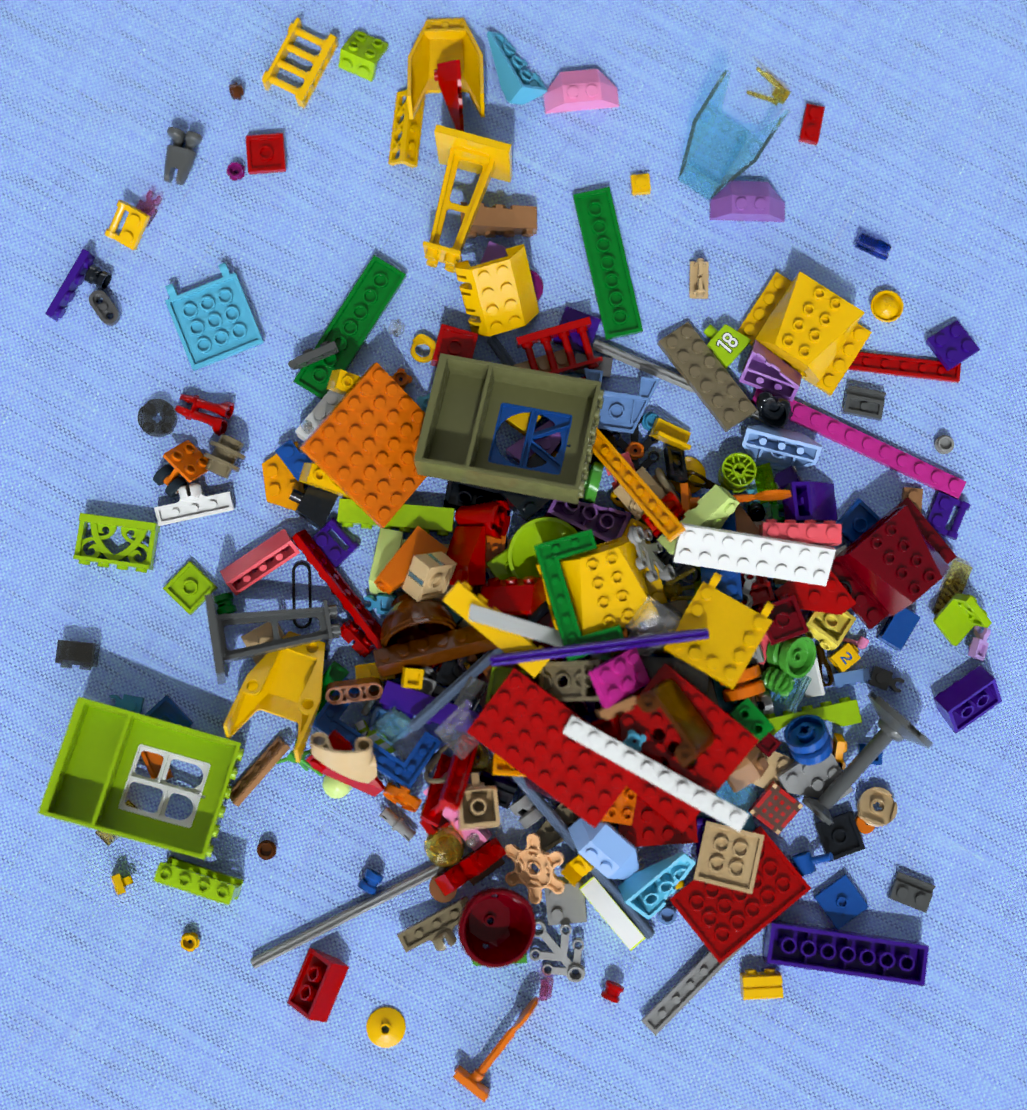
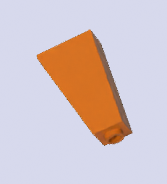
(396, 570)

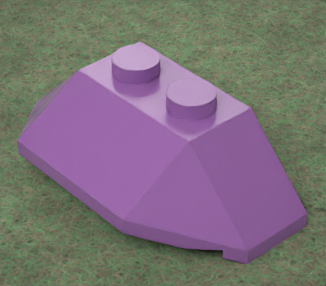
(748, 202)

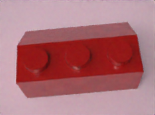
(514, 595)
(317, 985)

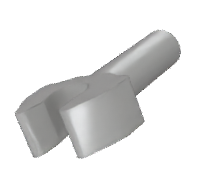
(369, 704)

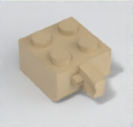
(478, 806)

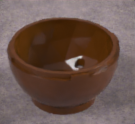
(405, 616)

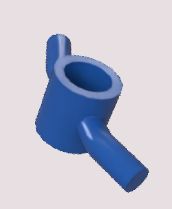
(805, 863)

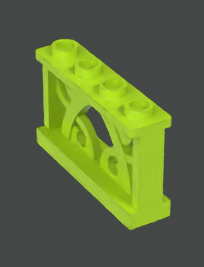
(97, 524)
(198, 880)

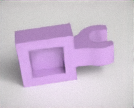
(979, 644)

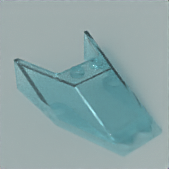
(719, 146)

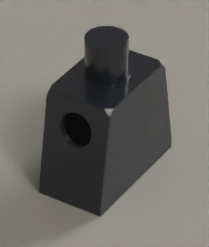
(314, 505)

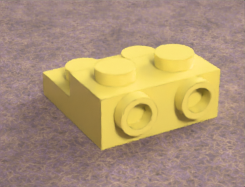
(829, 628)

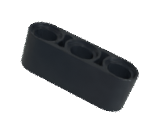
(667, 558)

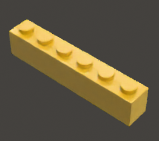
(460, 599)

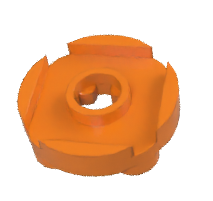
(402, 796)

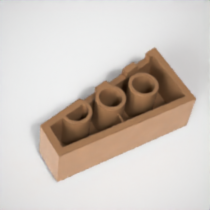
(503, 221)

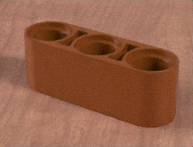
(345, 685)

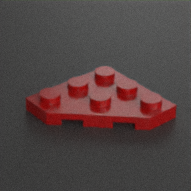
(826, 599)

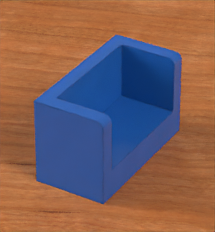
(898, 629)

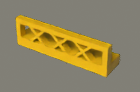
(411, 133)

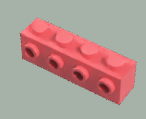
(808, 532)
(259, 562)

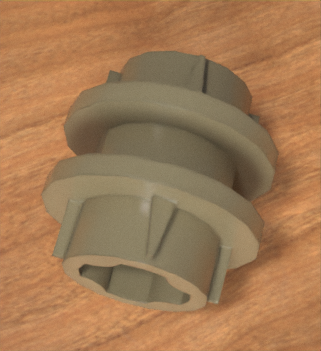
(224, 456)

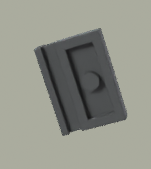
(864, 403)
(911, 891)

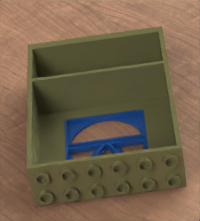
(474, 400)

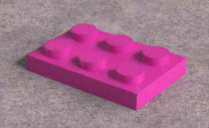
(619, 677)

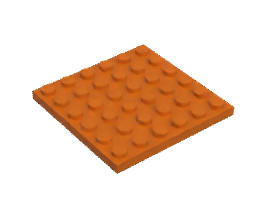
(371, 445)

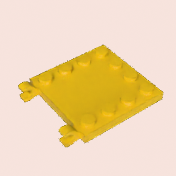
(732, 630)

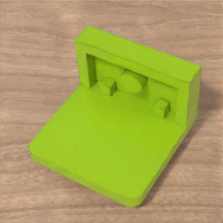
(362, 54)
(960, 617)

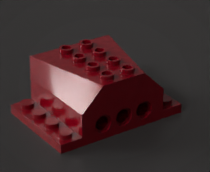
(892, 563)

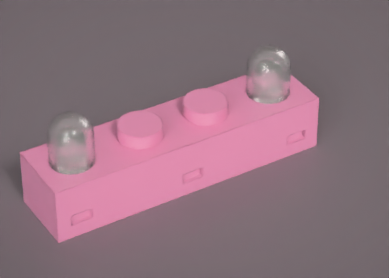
(473, 838)

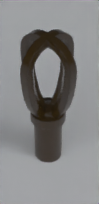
(708, 483)
(822, 660)

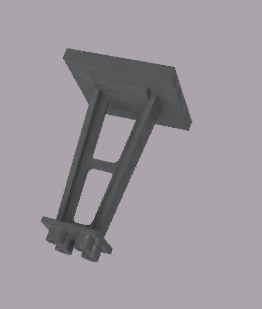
(218, 622)

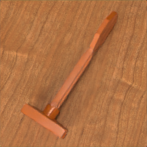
(689, 502)
(473, 1081)

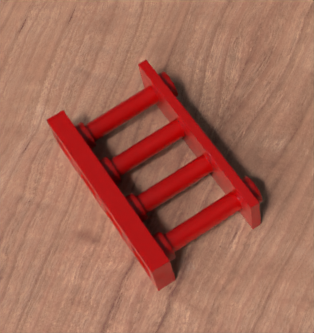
(563, 332)
(452, 791)

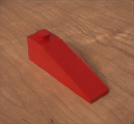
(450, 85)
(339, 743)

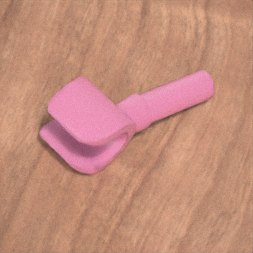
(861, 643)

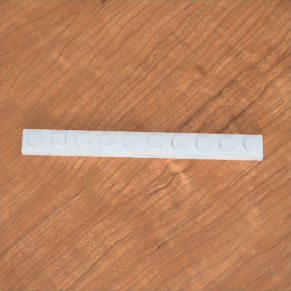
(655, 773)

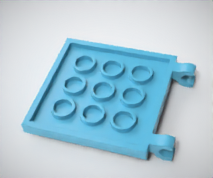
(213, 320)

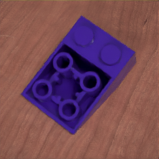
(810, 501)

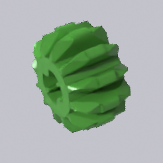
(777, 681)

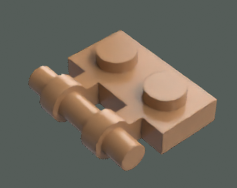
(625, 705)

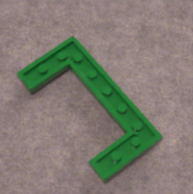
(548, 558)

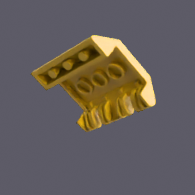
(498, 293)

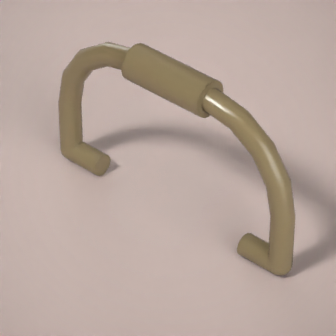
(431, 764)

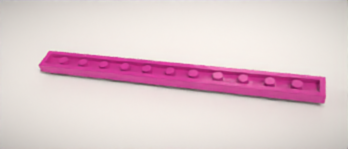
(874, 449)

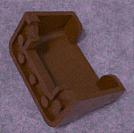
(683, 716)

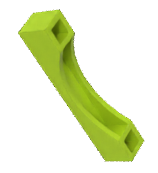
(842, 714)

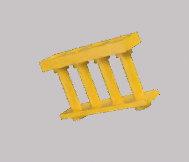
(311, 77)

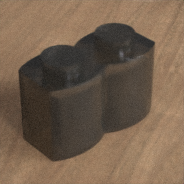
(77, 653)

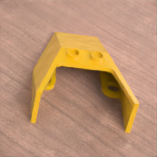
(284, 685)

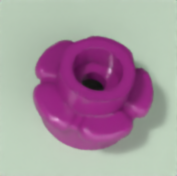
(231, 169)

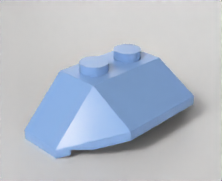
(780, 447)
(605, 849)

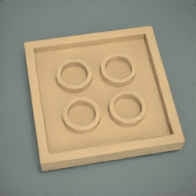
(728, 857)

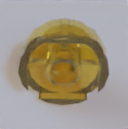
(444, 847)

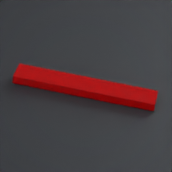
(904, 367)

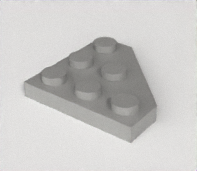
(810, 779)

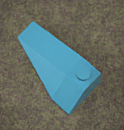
(514, 77)
(650, 887)

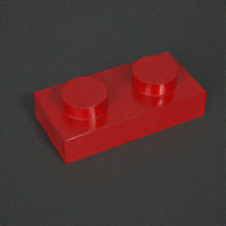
(811, 124)

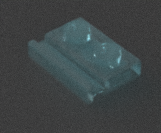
(794, 698)
(391, 726)

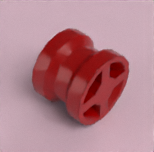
(612, 991)

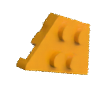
(280, 482)

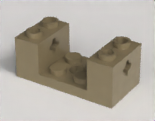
(579, 682)

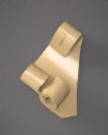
(356, 765)

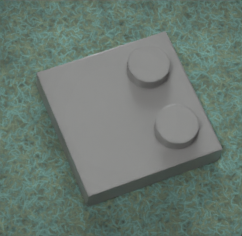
(567, 906)

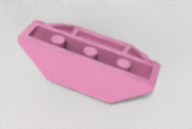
(580, 91)

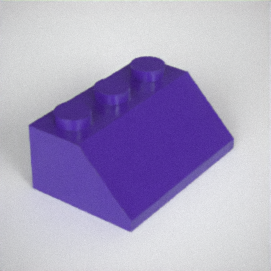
(968, 698)

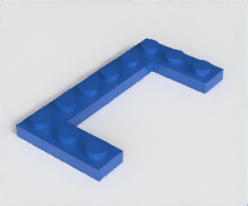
(400, 772)

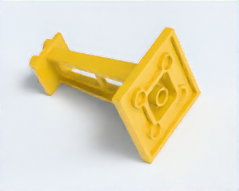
(471, 154)

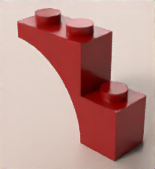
(470, 866)

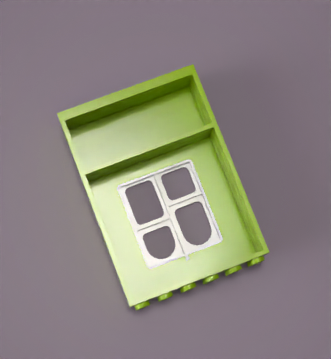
(100, 764)

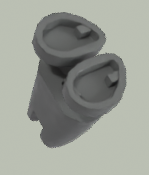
(180, 157)

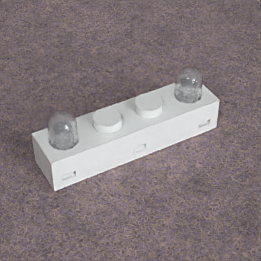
(318, 414)

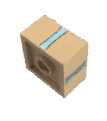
(429, 576)

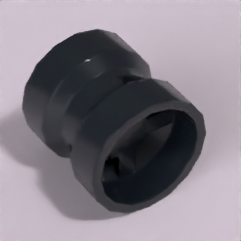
(98, 277)

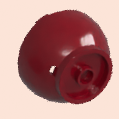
(508, 933)

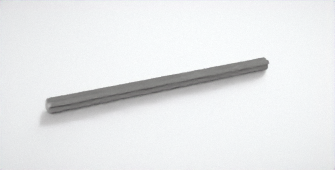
(648, 367)
(346, 915)

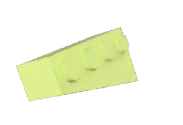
(711, 512)

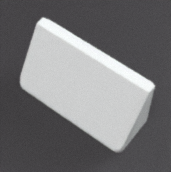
(816, 685)

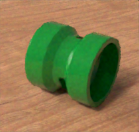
(225, 603)

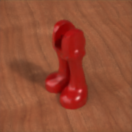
(218, 424)

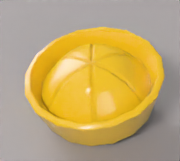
(887, 306)

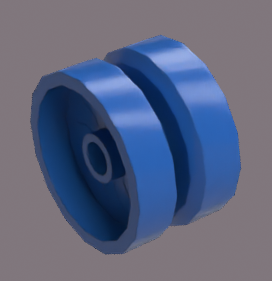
(808, 739)

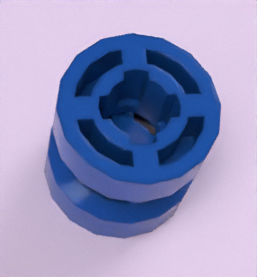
(370, 881)

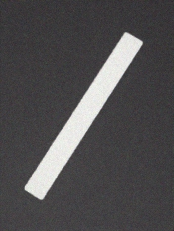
(521, 627)

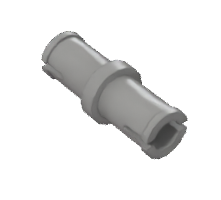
(397, 824)

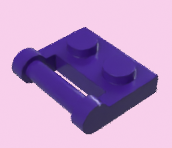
(941, 511)
(330, 547)

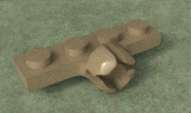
(434, 928)

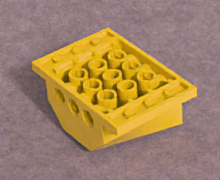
(807, 329)
(606, 585)

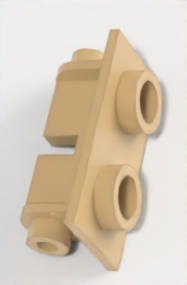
(698, 279)

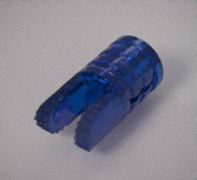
(873, 246)

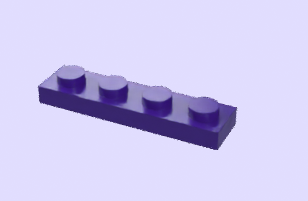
(72, 281)

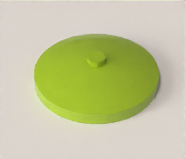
(534, 532)

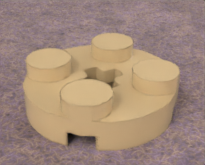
(886, 803)

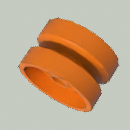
(745, 687)

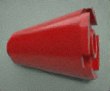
(487, 514)

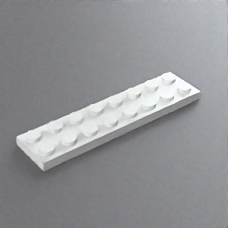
(754, 554)

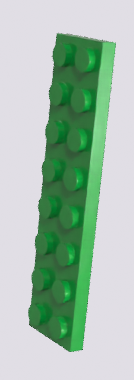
(607, 263)
(353, 323)

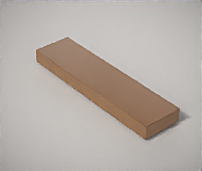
(258, 770)

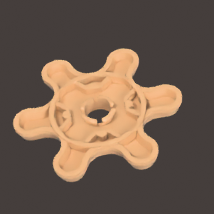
(527, 876)

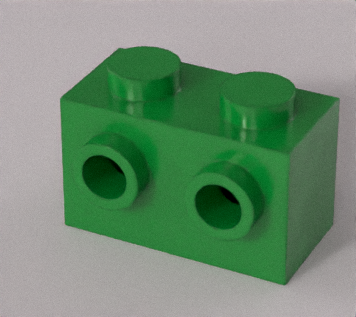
(751, 718)

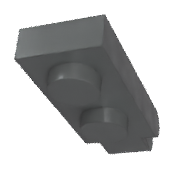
(311, 356)

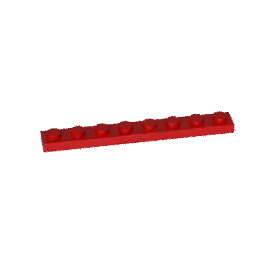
(338, 586)

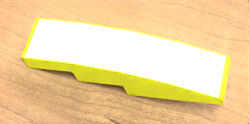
(612, 913)

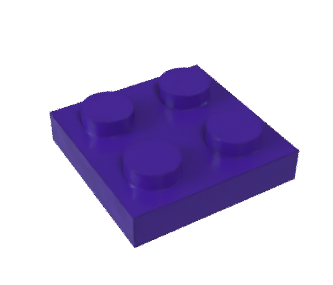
(571, 315)
(952, 345)

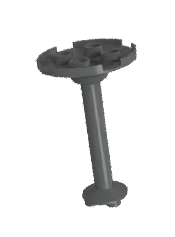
(892, 727)

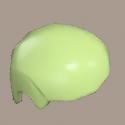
(335, 788)

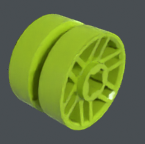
(737, 472)

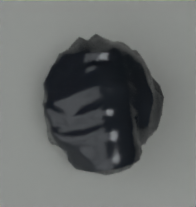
(773, 409)

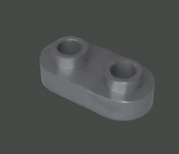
(105, 308)

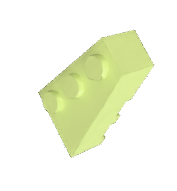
(387, 546)

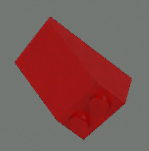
(468, 551)

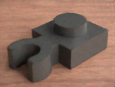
(883, 678)

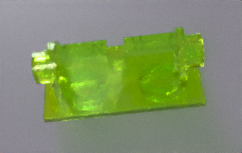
(765, 480)

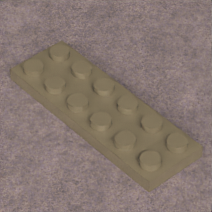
(707, 376)

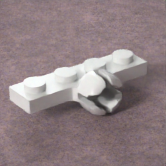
(193, 505)

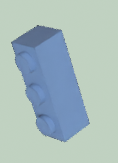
(851, 677)

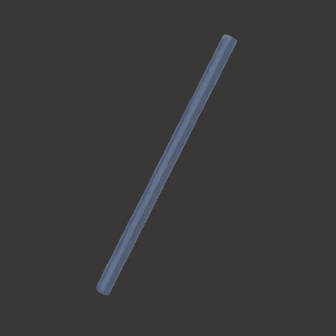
(478, 667)
(607, 883)

